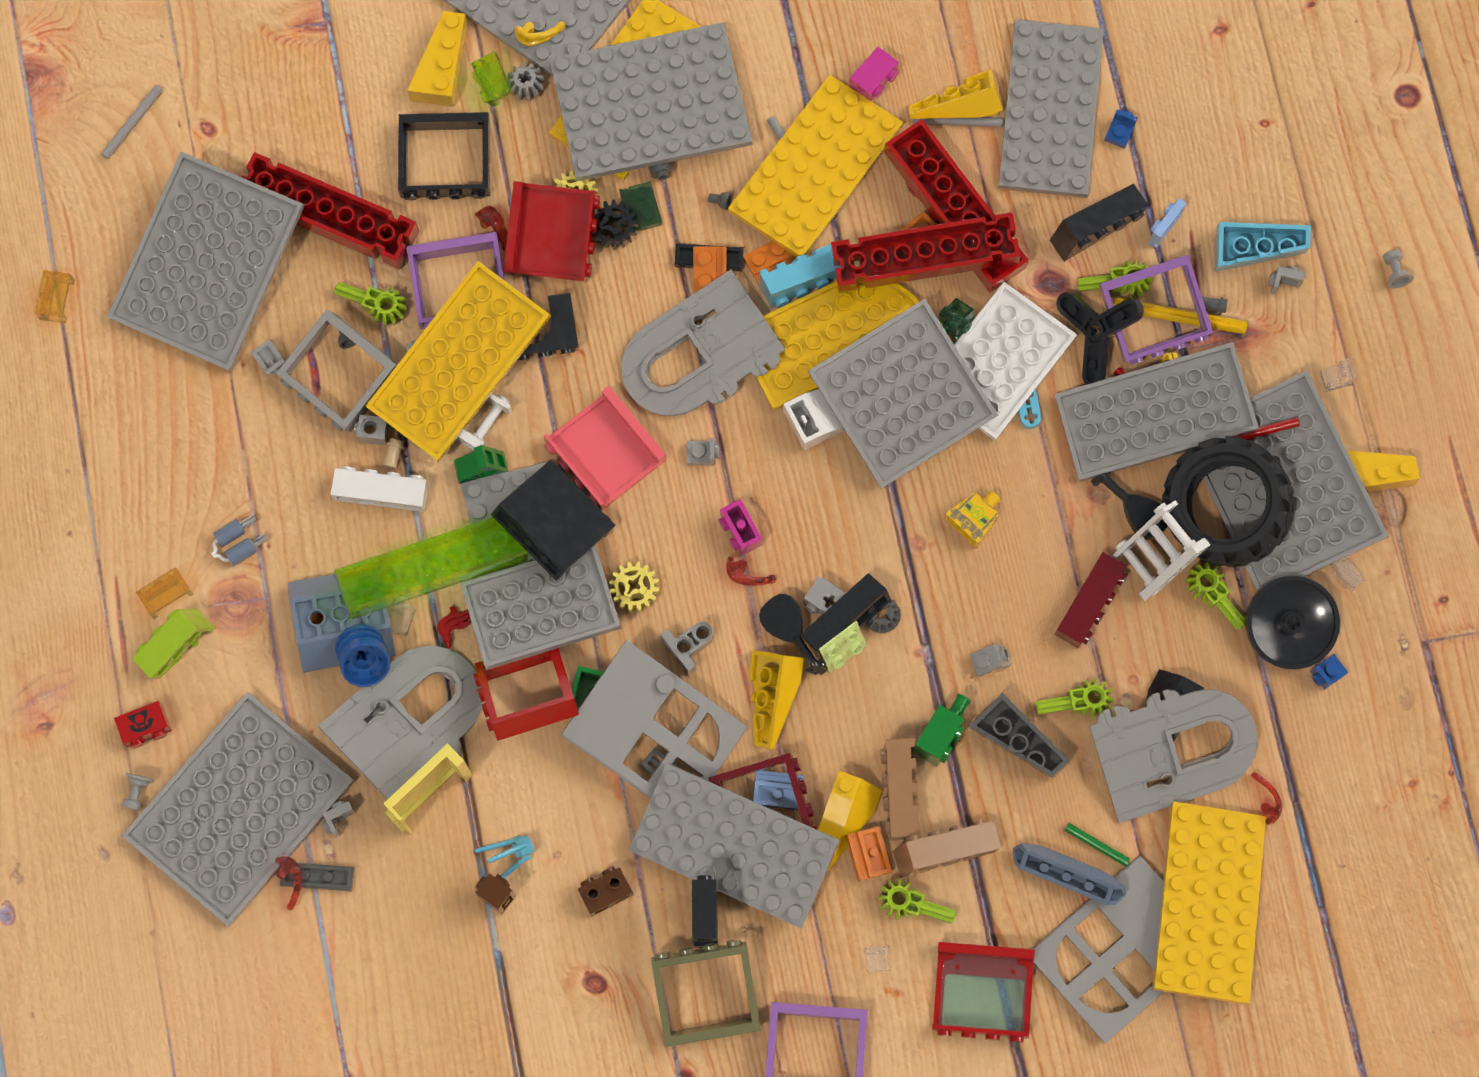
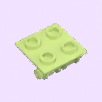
(843, 647)

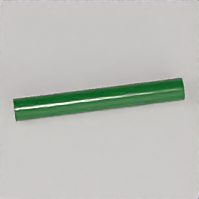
(1096, 844)

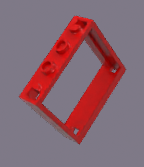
(531, 717)

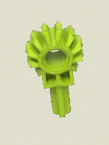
(1091, 283)
(374, 300)
(1214, 594)
(1078, 700)
(913, 903)

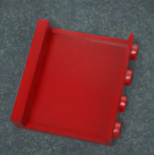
(551, 231)

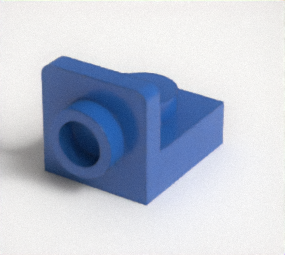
(1121, 128)
(1328, 672)

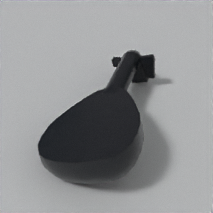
(1136, 507)
(784, 620)

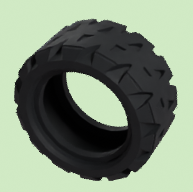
(1239, 452)

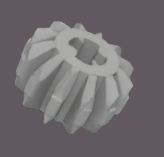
(527, 87)

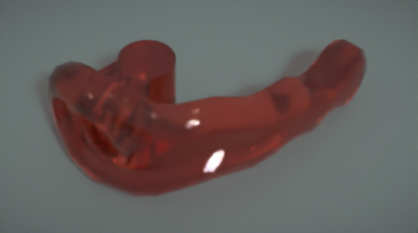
(490, 217)
(735, 572)
(1276, 811)
(290, 865)

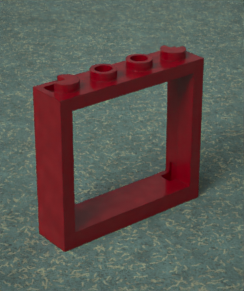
(792, 766)

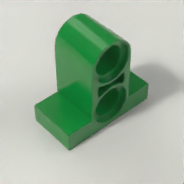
(480, 464)

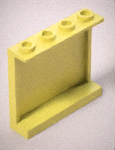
(424, 784)

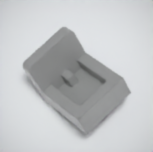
(1289, 276)
(268, 357)
(990, 659)
(338, 812)

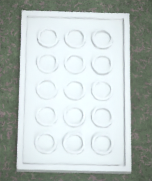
(1011, 352)

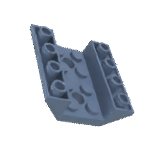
(318, 641)

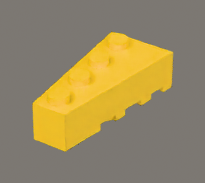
(440, 66)
(1385, 471)

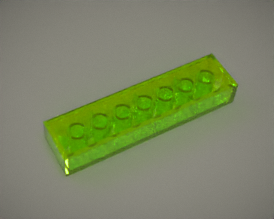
(427, 567)

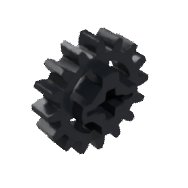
(622, 221)

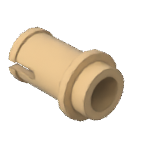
(392, 453)

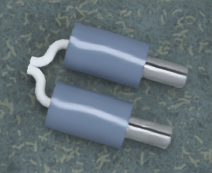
(241, 550)

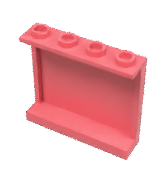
(605, 449)

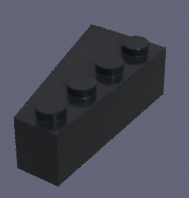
(1098, 221)

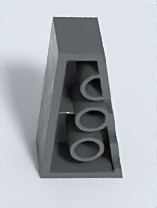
(1016, 734)

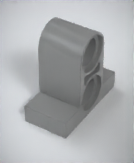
(690, 638)

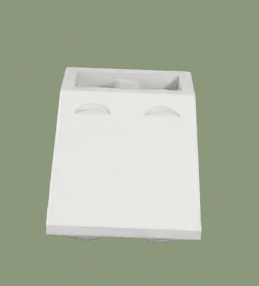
(811, 419)

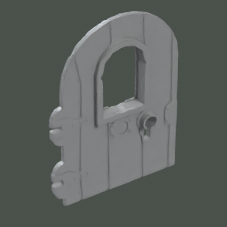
(730, 344)
(394, 743)
(1140, 749)

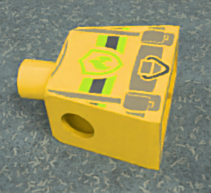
(974, 516)

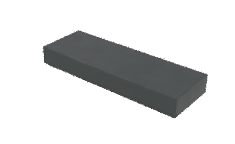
(323, 877)

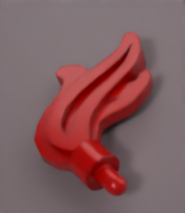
(452, 622)

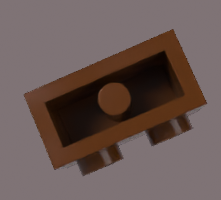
(605, 890)
(495, 892)

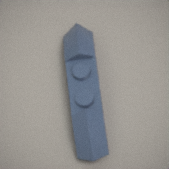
(1068, 873)

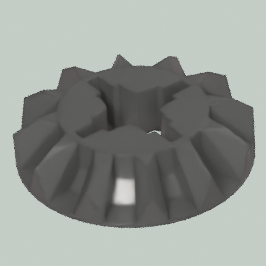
(884, 625)

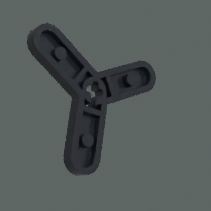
(1109, 324)

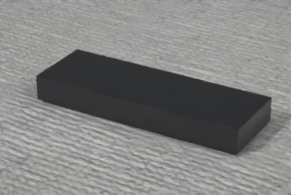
(684, 256)

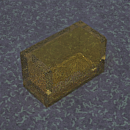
(53, 296)
(163, 591)

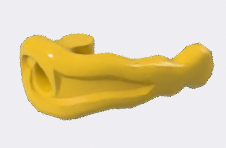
(528, 38)

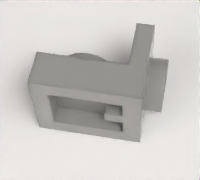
(702, 452)

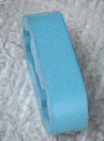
(1035, 411)

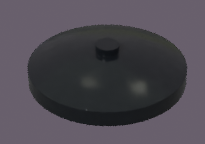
(1292, 622)

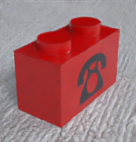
(143, 725)

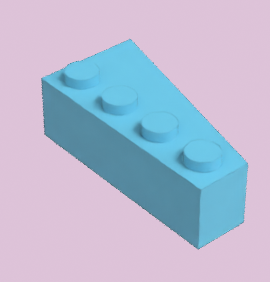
(1256, 243)
(797, 278)

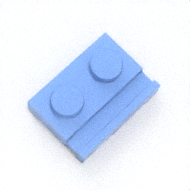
(1161, 228)
(774, 790)

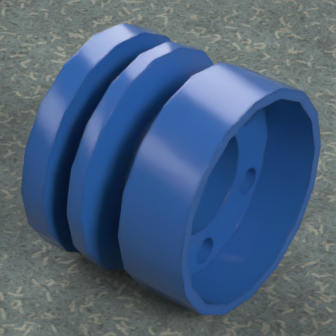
(362, 655)

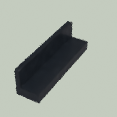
(857, 605)

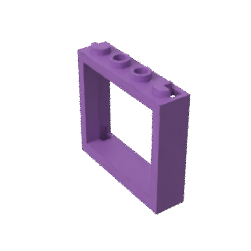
(443, 249)
(1178, 342)
(819, 1012)

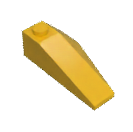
(969, 100)
(774, 687)
(848, 809)

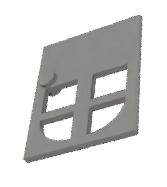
(623, 708)
(1138, 922)

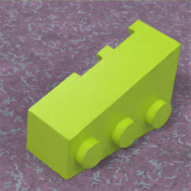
(171, 641)

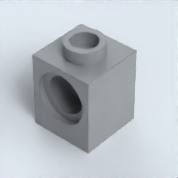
(379, 437)

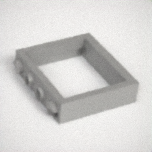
(306, 395)

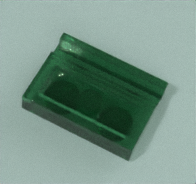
(644, 204)

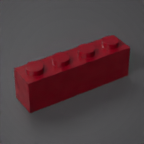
(1090, 600)

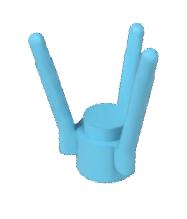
(521, 847)

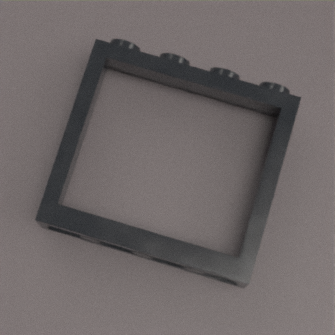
(442, 121)

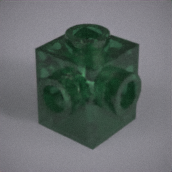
(956, 318)

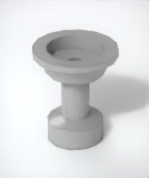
(1399, 277)
(137, 783)

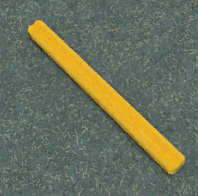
(1190, 317)

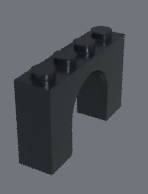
(562, 331)
(704, 911)

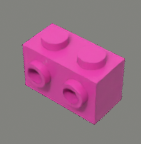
(874, 74)
(740, 526)

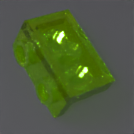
(491, 78)

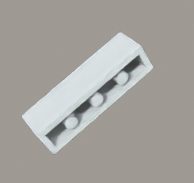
(379, 489)

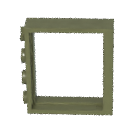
(711, 1031)

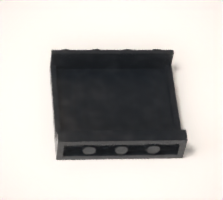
(552, 519)

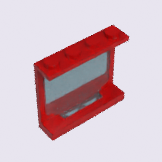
(983, 991)

